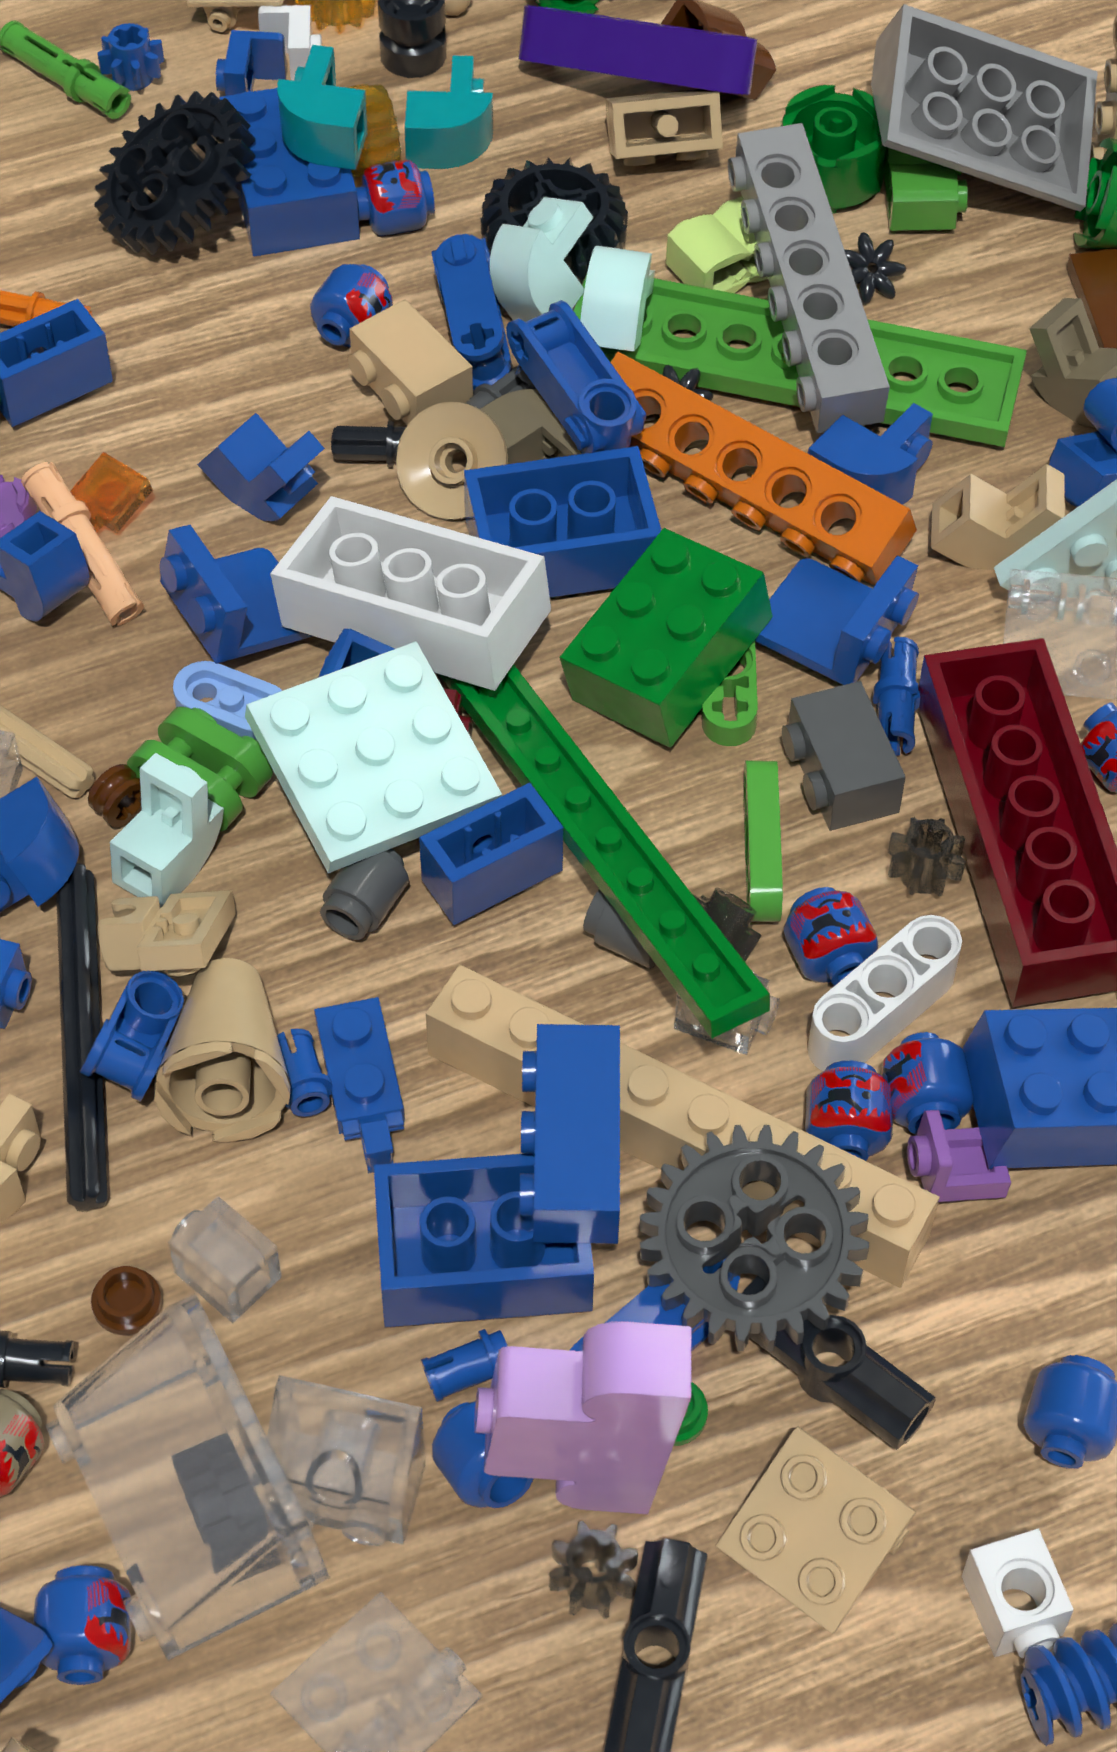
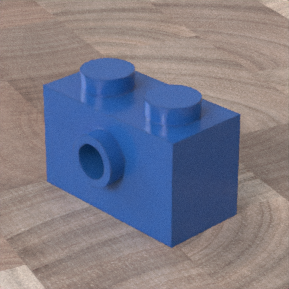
(51, 362)
(491, 853)

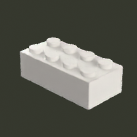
(411, 582)

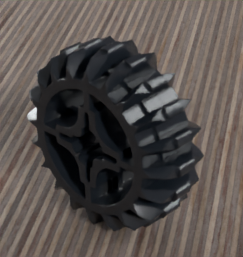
(521, 191)

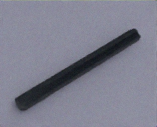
(79, 1028)

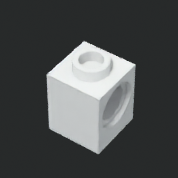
(1023, 1565)

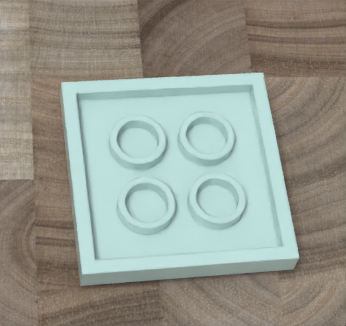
(371, 755)

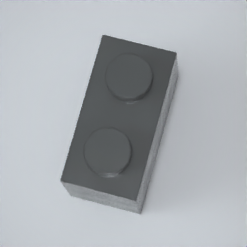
(843, 756)

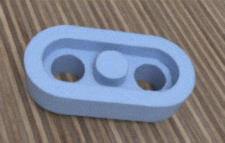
(229, 691)

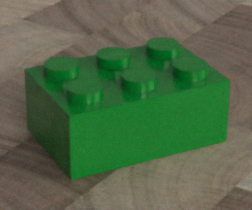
(667, 636)

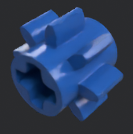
(131, 56)

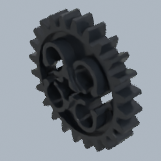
(172, 170)

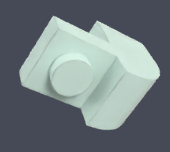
(530, 262)
(616, 296)
(169, 836)

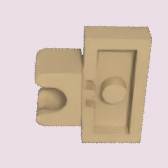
(166, 938)

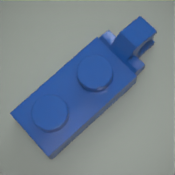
(362, 1076)

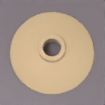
(428, 451)

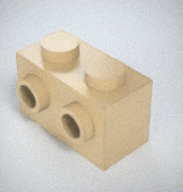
(664, 124)
(408, 362)

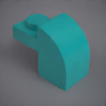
(319, 118)
(450, 126)

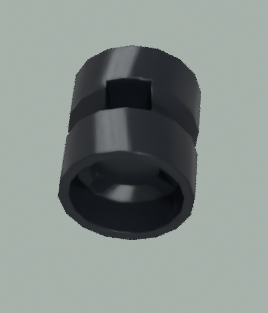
(412, 36)

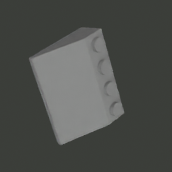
(985, 106)

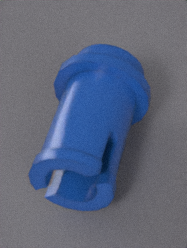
(308, 1086)
(463, 1365)

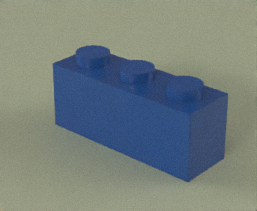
(573, 1134)

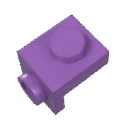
(954, 1162)

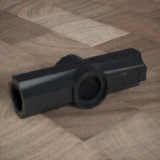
(863, 1387)
(662, 1616)

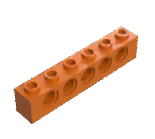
(864, 552)

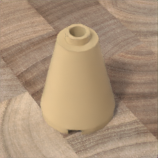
(224, 1058)

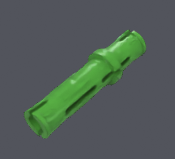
(78, 77)

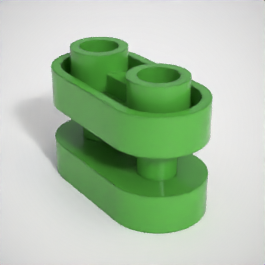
(216, 754)

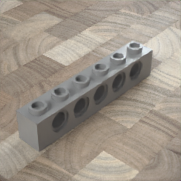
(808, 277)

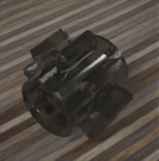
(926, 856)
(733, 919)
(578, 1581)

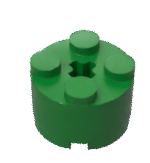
(843, 142)

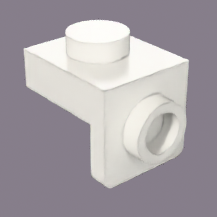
(296, 27)

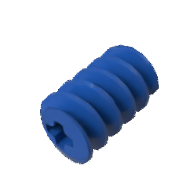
(1071, 1682)

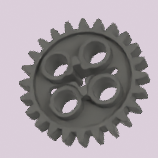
(794, 1280)

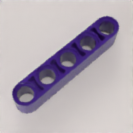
(638, 49)

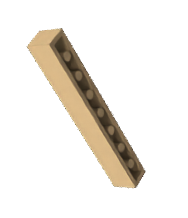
(488, 1026)

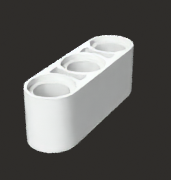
(894, 970)

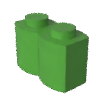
(922, 193)

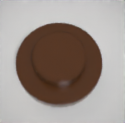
(126, 1300)

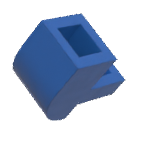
(881, 462)
(260, 471)
(41, 565)
(35, 845)

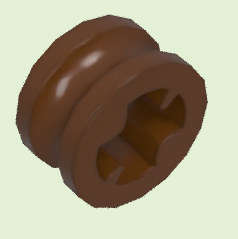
(116, 795)

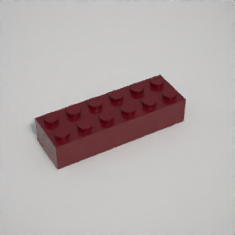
(1026, 816)

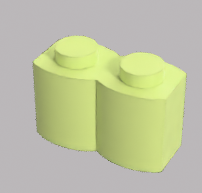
(714, 250)

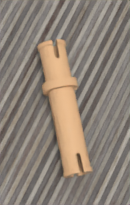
(105, 576)

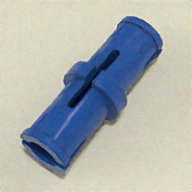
(898, 693)

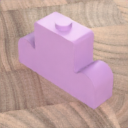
(590, 1416)

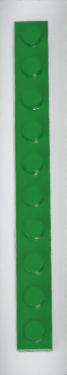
(618, 855)

